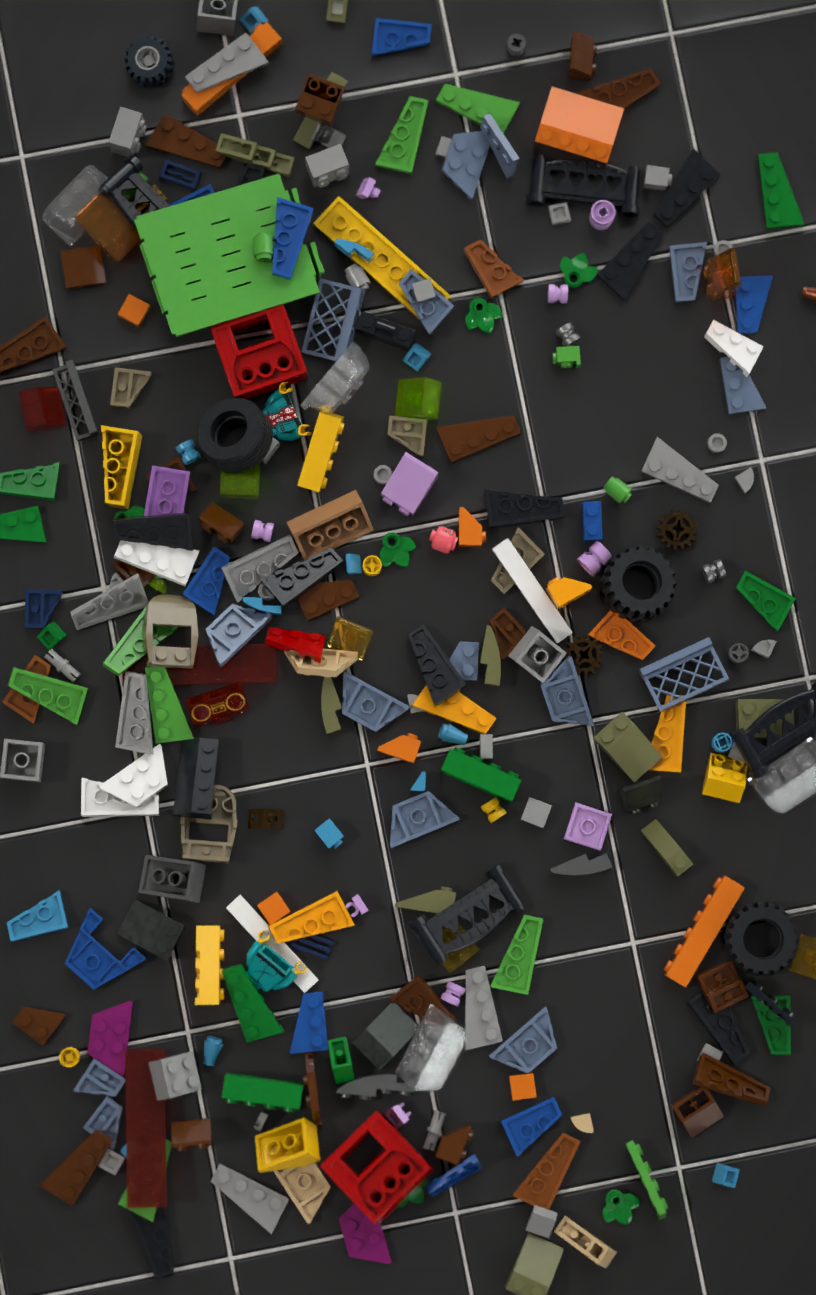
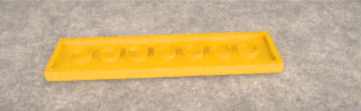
(388, 264)

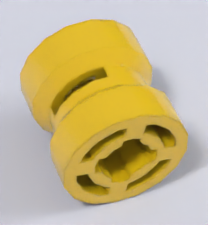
(374, 564)
(493, 805)
(66, 1057)

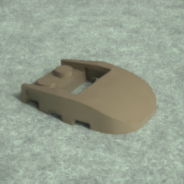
(170, 611)
(222, 814)

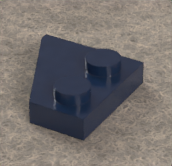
(40, 607)

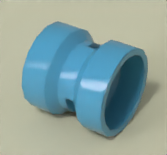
(188, 452)
(718, 742)

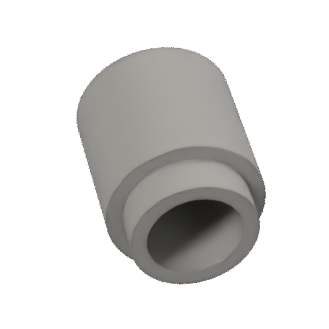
(357, 276)

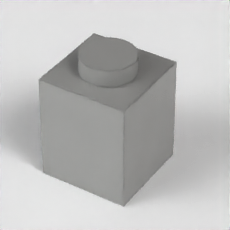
(657, 178)

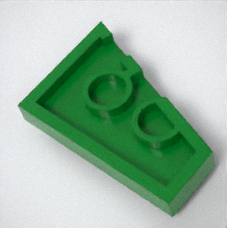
(765, 599)

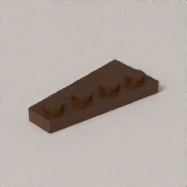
(624, 90)
(180, 140)
(29, 345)

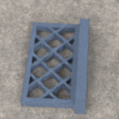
(349, 321)
(681, 658)

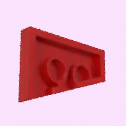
(301, 642)

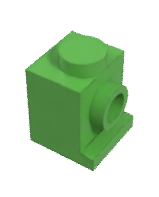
(567, 356)

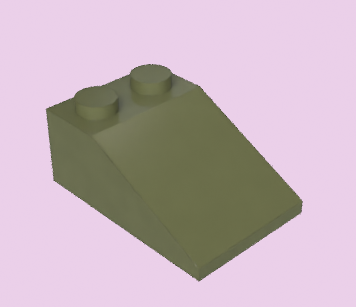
(750, 709)
(628, 747)
(534, 1267)

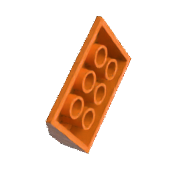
(579, 125)

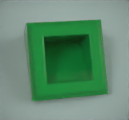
(51, 635)

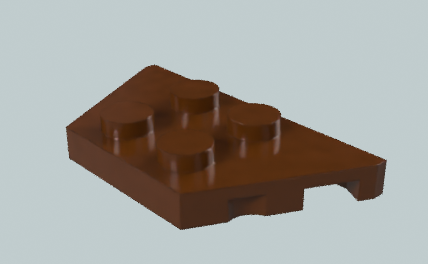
(310, 1082)

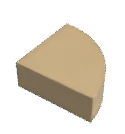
(583, 1122)

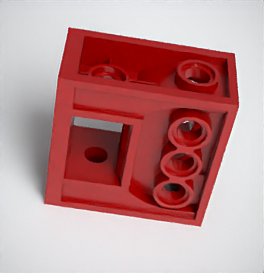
(261, 356)
(376, 1176)

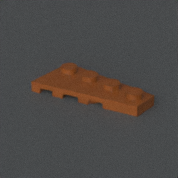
(546, 1177)

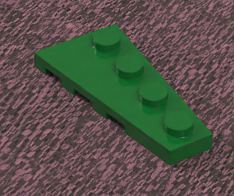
(777, 196)
(249, 1005)

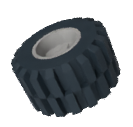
(149, 61)

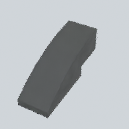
(583, 866)

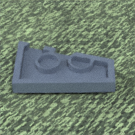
(686, 268)
(430, 311)
(739, 390)

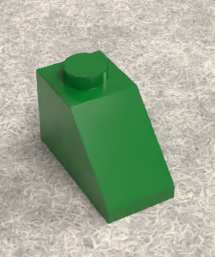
(341, 1060)

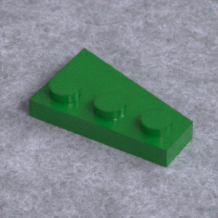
(31, 483)
(22, 525)
(775, 1030)

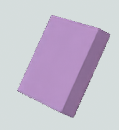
(587, 826)

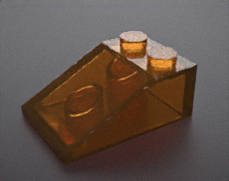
(108, 227)
(722, 275)

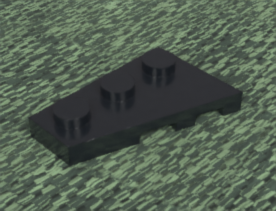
(770, 1001)

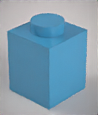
(329, 834)

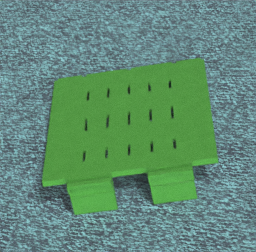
(216, 283)

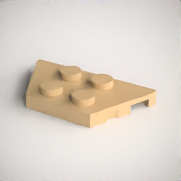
(332, 662)
(305, 1187)

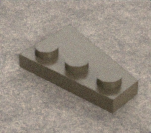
(529, 553)

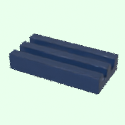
(176, 181)
(314, 945)

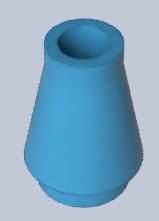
(451, 734)
(212, 1048)

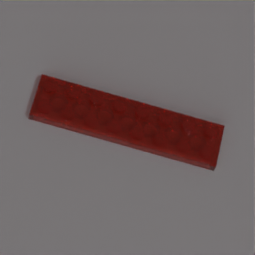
(249, 665)
(144, 1133)

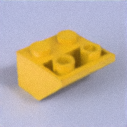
(725, 778)

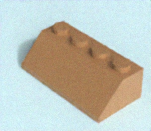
(330, 525)

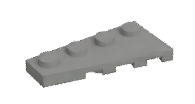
(233, 60)
(673, 469)
(246, 572)
(117, 601)
(134, 719)
(480, 1013)
(254, 1198)

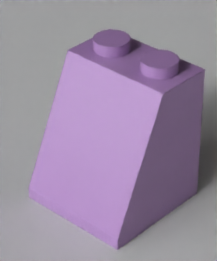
(409, 484)

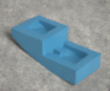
(349, 248)
(257, 604)

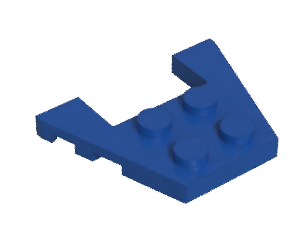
(92, 960)

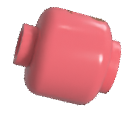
(443, 539)

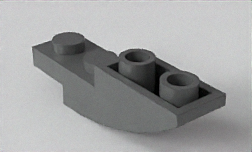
(367, 1086)

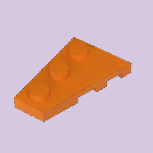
(622, 636)

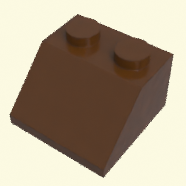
(581, 57)

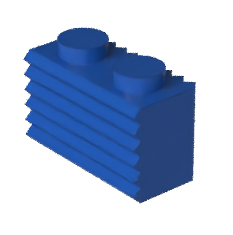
(591, 522)

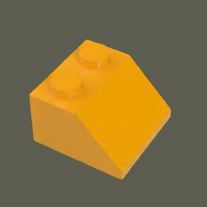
(565, 591)

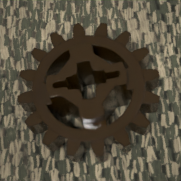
(679, 517)
(590, 661)

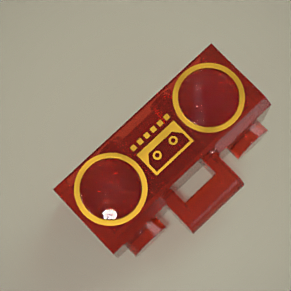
(217, 704)

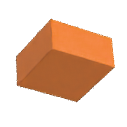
(134, 310)
(273, 908)
(522, 1086)

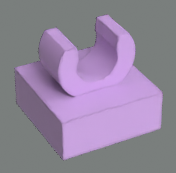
(367, 189)
(358, 904)
(397, 1116)

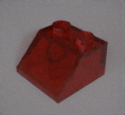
(42, 408)

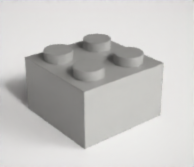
(127, 132)
(327, 166)
(537, 654)
(22, 760)
(175, 1075)

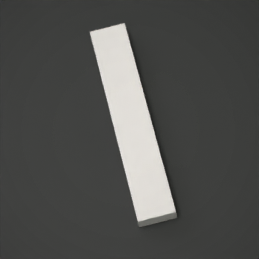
(532, 590)
(254, 924)

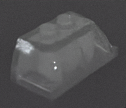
(71, 201)
(338, 381)
(789, 778)
(432, 1051)

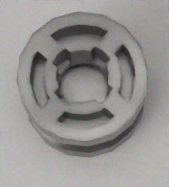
(567, 334)
(713, 571)

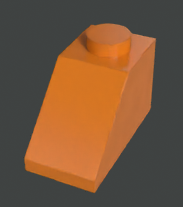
(470, 530)
(402, 747)

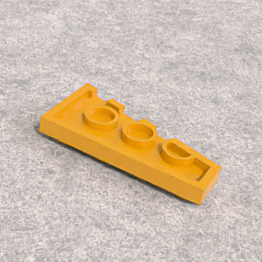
(457, 710)
(670, 737)
(320, 917)

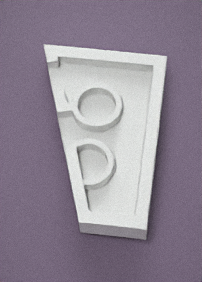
(736, 346)

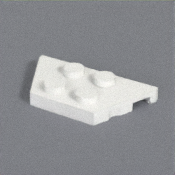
(139, 779)

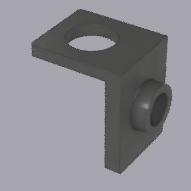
(328, 136)

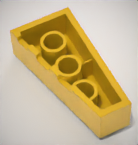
(320, 451)
(120, 462)
(209, 965)

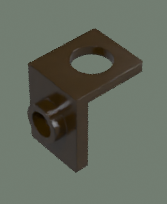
(266, 818)

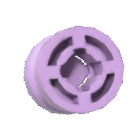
(556, 293)
(262, 530)
(455, 989)

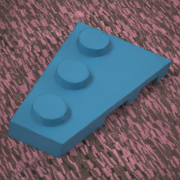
(39, 920)

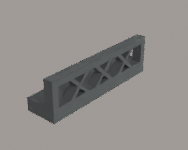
(86, 412)

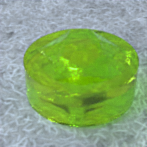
(159, 585)

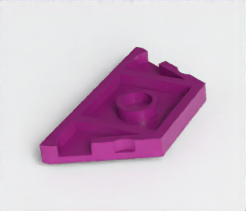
(111, 1036)
(363, 1237)

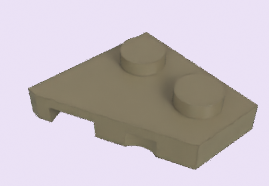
(127, 386)
(408, 432)

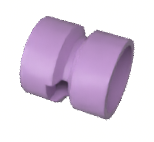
(602, 215)
(595, 558)

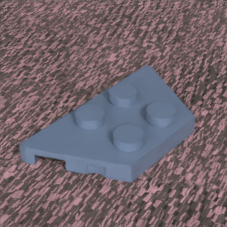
(466, 160)
(234, 630)
(565, 695)
(368, 704)
(418, 817)
(528, 1044)

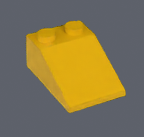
(288, 1146)

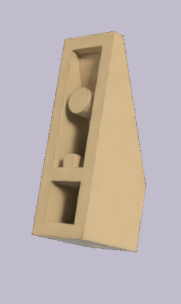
(585, 1242)

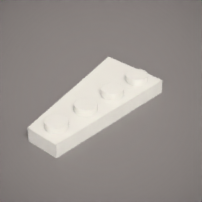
(159, 560)
(101, 804)

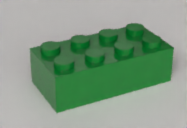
(480, 775)
(262, 1091)

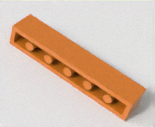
(264, 38)
(704, 930)

